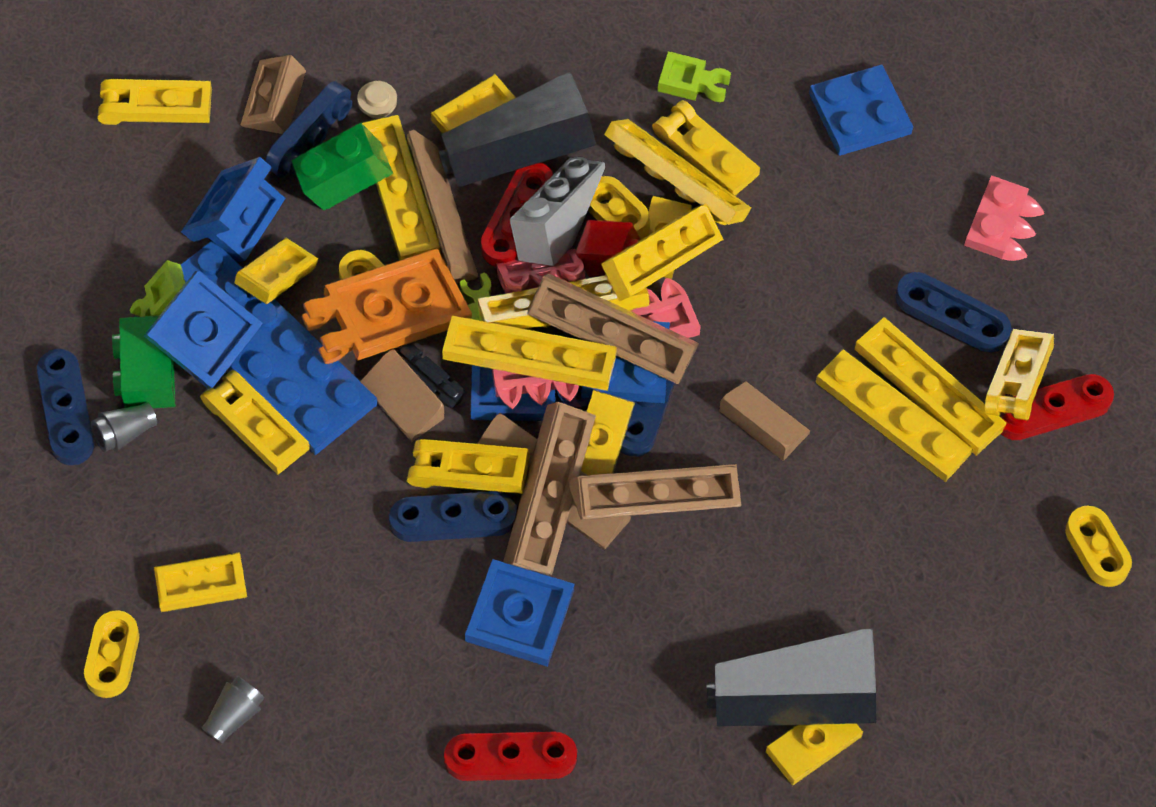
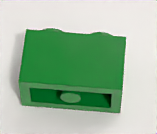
(342, 167)
(145, 370)

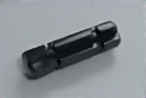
(432, 375)

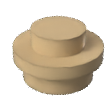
(377, 99)

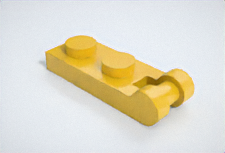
(155, 101)
(706, 148)
(1019, 373)
(256, 422)
(469, 466)

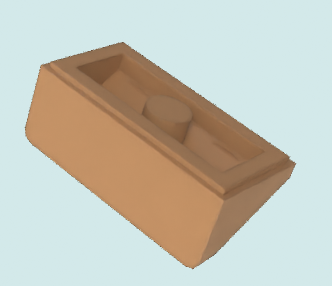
(274, 94)
(404, 396)
(763, 420)

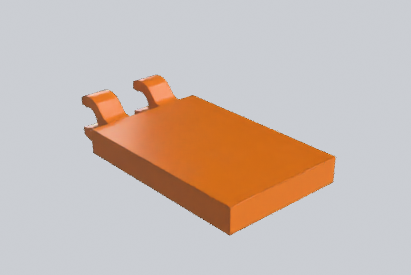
(387, 307)

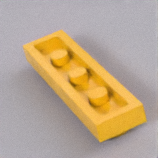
(666, 164)
(402, 192)
(662, 252)
(512, 308)
(529, 353)
(929, 385)
(894, 415)

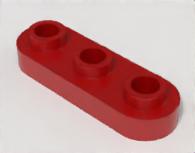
(499, 228)
(1075, 408)
(491, 764)

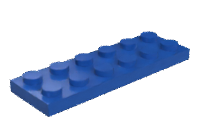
(286, 363)

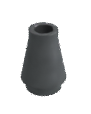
(121, 426)
(233, 708)

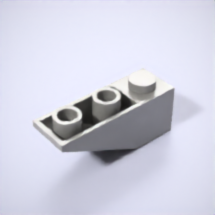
(554, 214)

